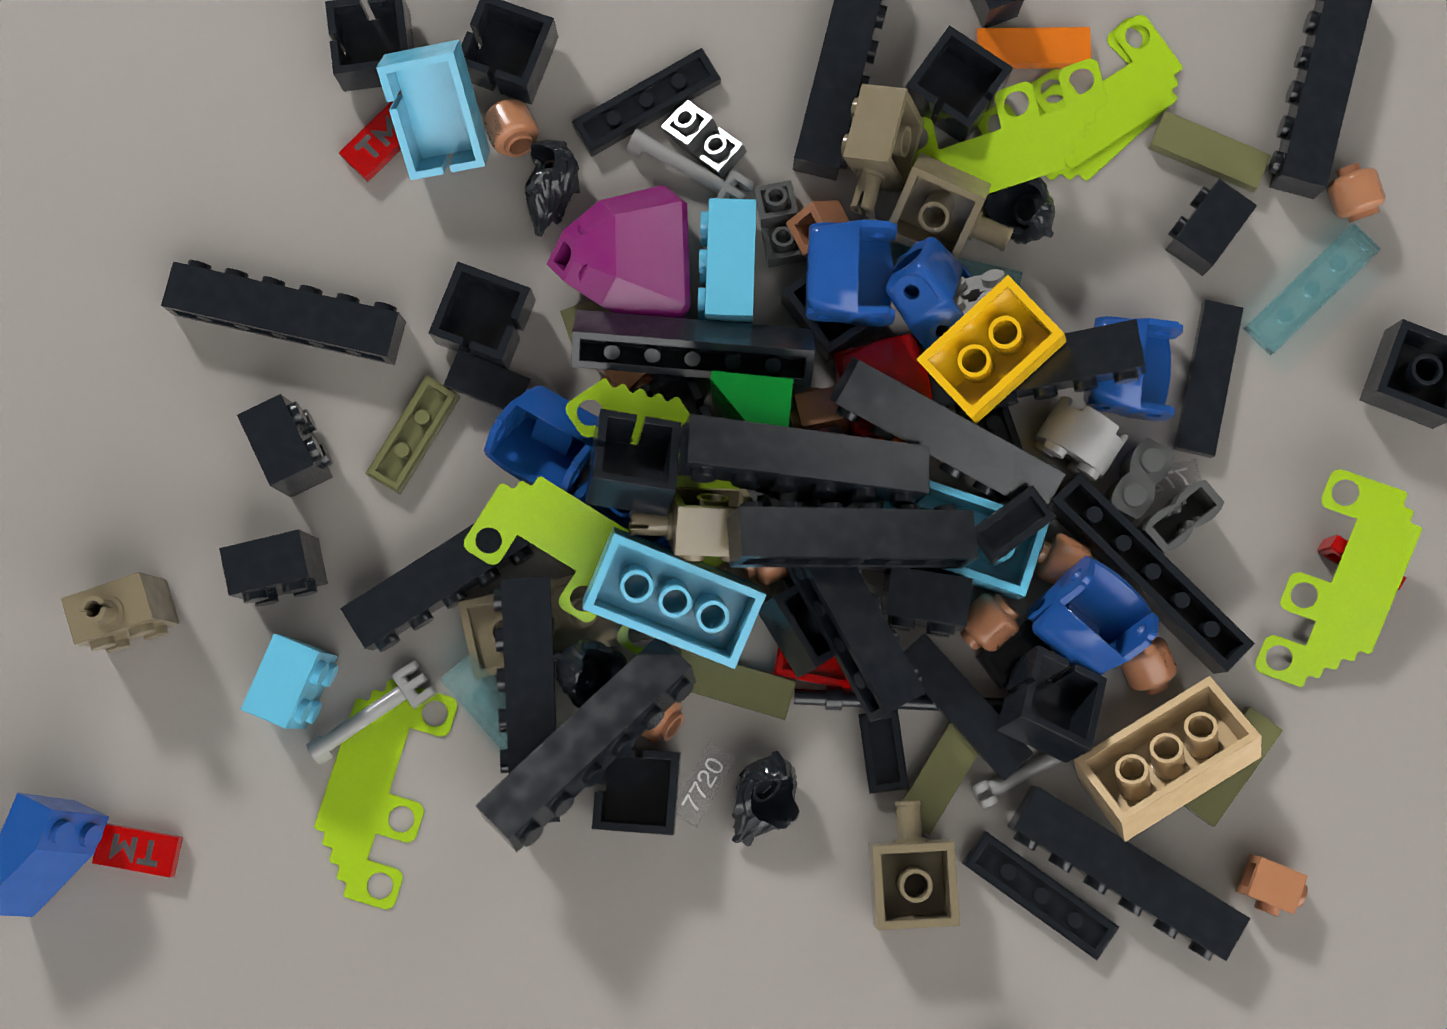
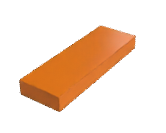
(1037, 45)

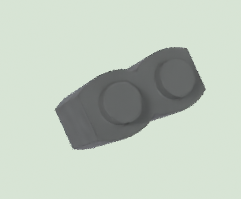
(1138, 475)
(1181, 514)

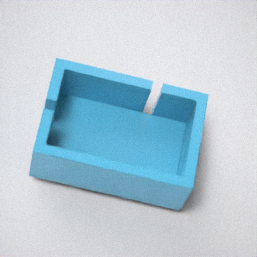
(435, 109)
(728, 260)

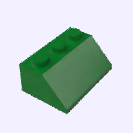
(752, 397)

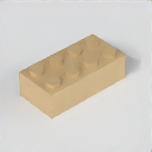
(1168, 758)

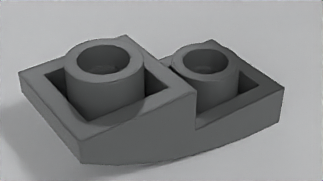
(703, 139)
(775, 207)

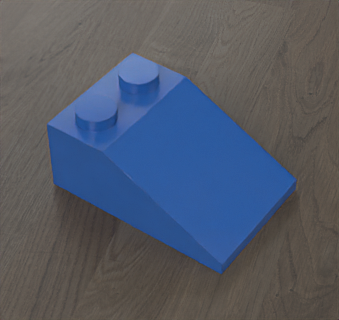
(43, 848)

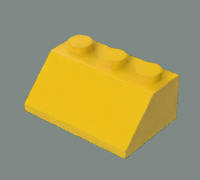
(992, 349)

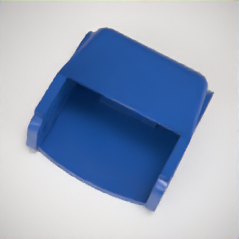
(850, 272)
(925, 287)
(1147, 396)
(539, 439)
(1093, 617)

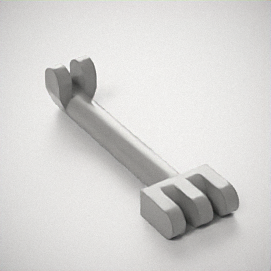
(726, 188)
(321, 747)
(986, 792)

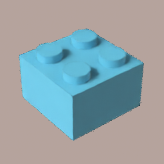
(290, 683)

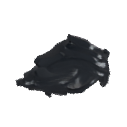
(550, 183)
(1025, 208)
(586, 668)
(765, 798)

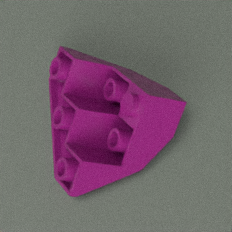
(630, 254)

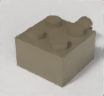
(881, 142)
(945, 206)
(694, 521)
(120, 612)
(913, 876)

